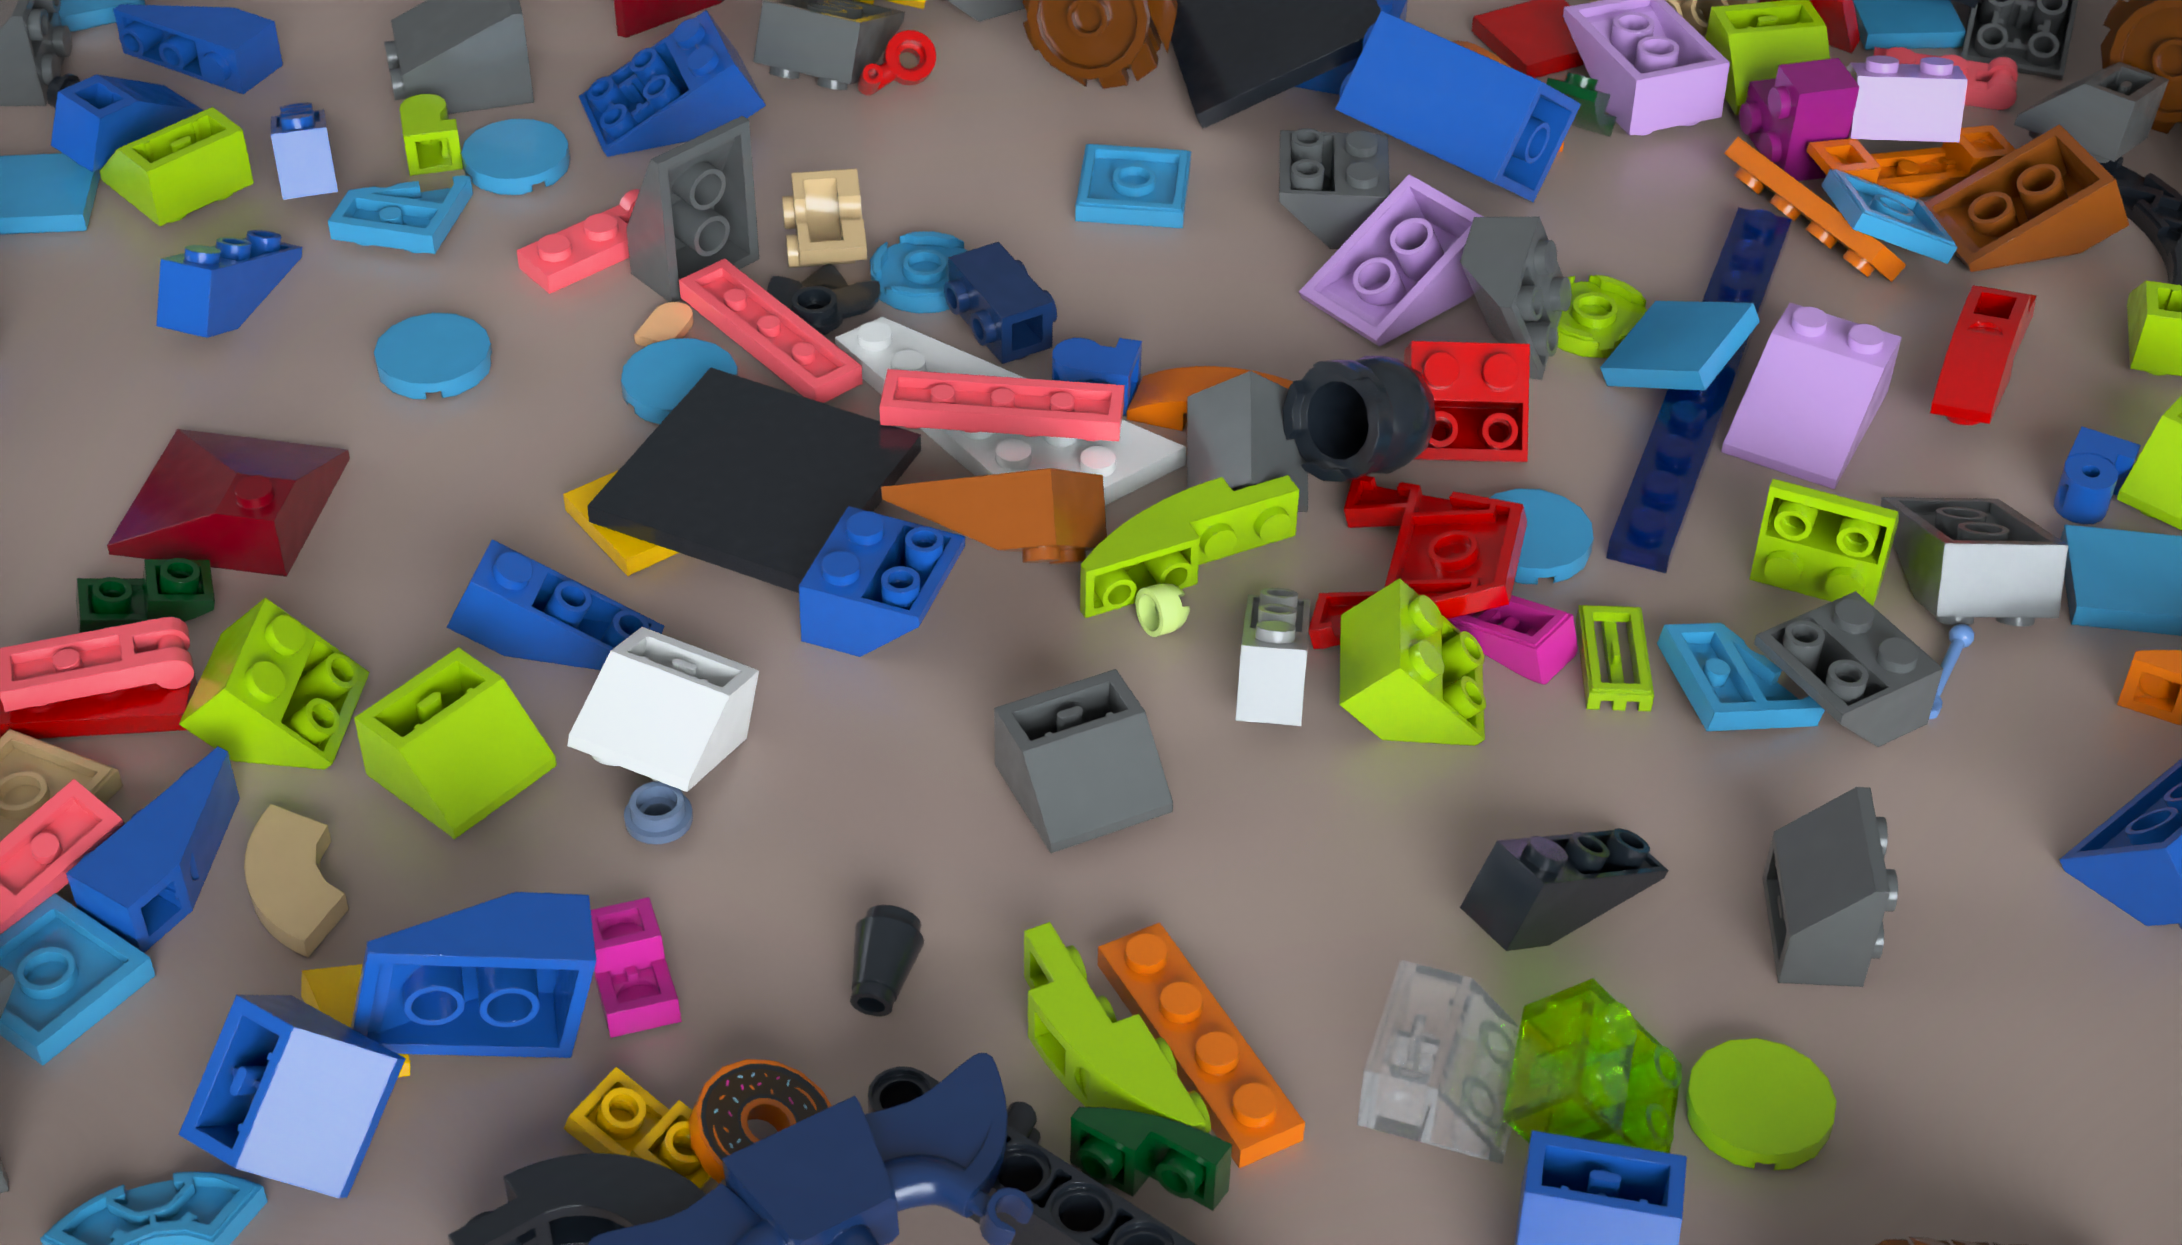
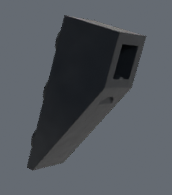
(1554, 884)

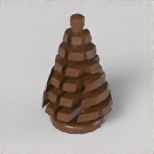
(1100, 36)
(2150, 39)

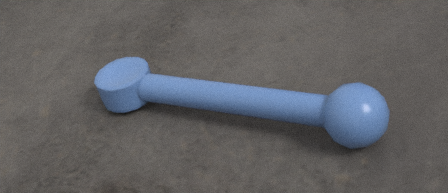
(1960, 637)

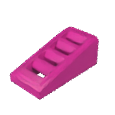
(1530, 639)

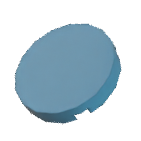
(515, 155)
(915, 271)
(433, 355)
(666, 371)
(1555, 538)

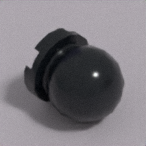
(1359, 417)

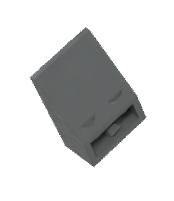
(2026, 31)

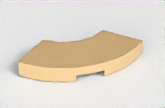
(287, 879)

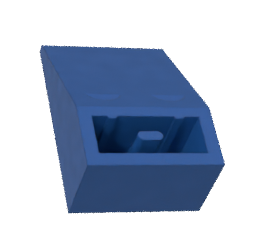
(672, 91)

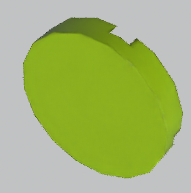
(1599, 316)
(1760, 1103)

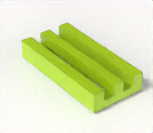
(1616, 690)

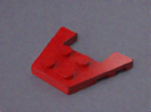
(1450, 550)

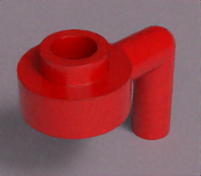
(878, 76)

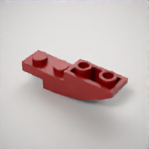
(1981, 354)

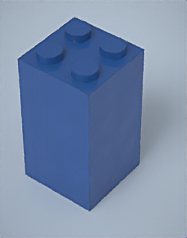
(1457, 105)

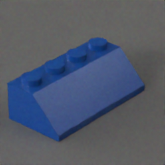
(2138, 854)

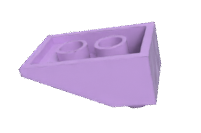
(1649, 63)
(1908, 100)
(1397, 265)
(1813, 395)

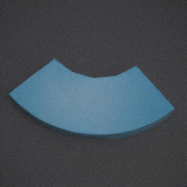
(179, 1211)

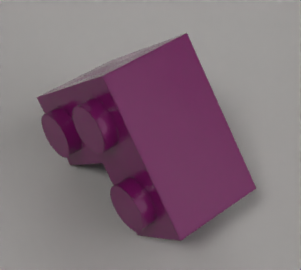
(1799, 107)

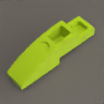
(1182, 533)
(1091, 1051)

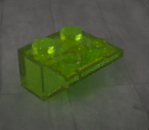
(1591, 1073)

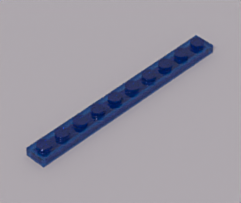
(1691, 418)

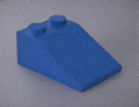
(482, 980)

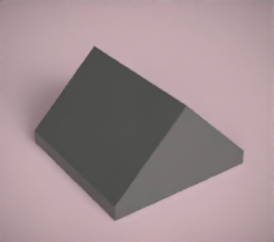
(1240, 436)

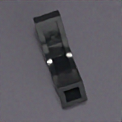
(577, 1199)

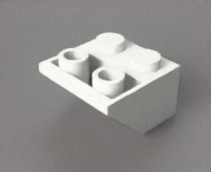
(665, 709)

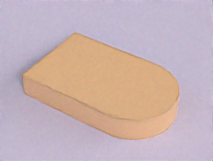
(666, 322)

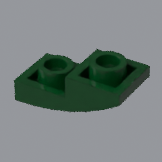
(1593, 103)
(167, 589)
(1131, 1146)

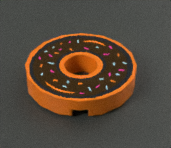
(745, 1093)

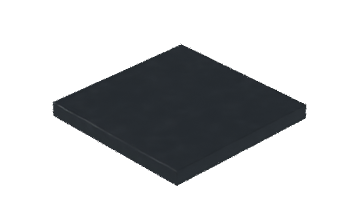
(1259, 48)
(752, 477)

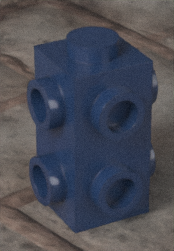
(1000, 302)

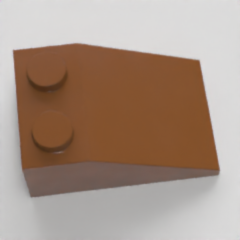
(2031, 205)
(1036, 512)

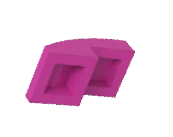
(632, 969)

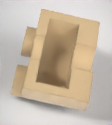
(826, 219)

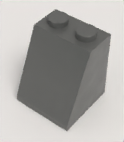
(462, 52)

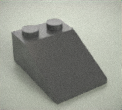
(823, 38)
(695, 209)
(1978, 560)

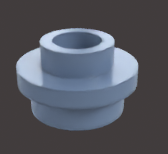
(658, 813)

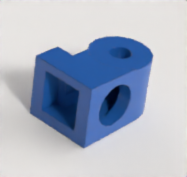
(1090, 363)
(2092, 475)

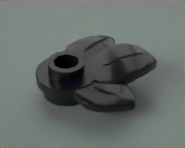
(825, 297)

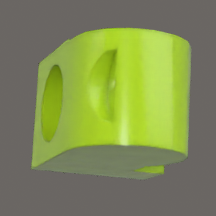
(429, 135)

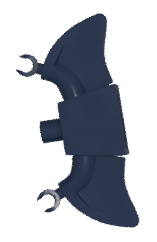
(852, 1172)

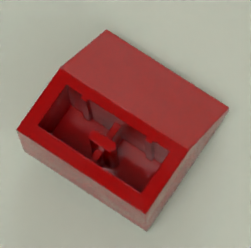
(1477, 399)

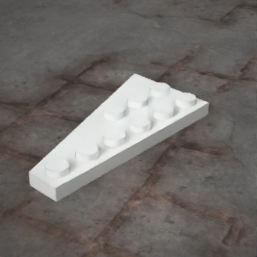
(1125, 463)

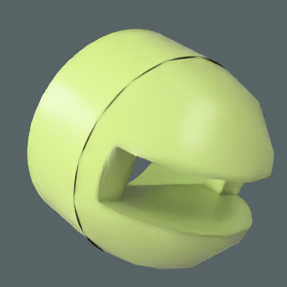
(1161, 609)

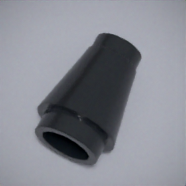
(883, 957)

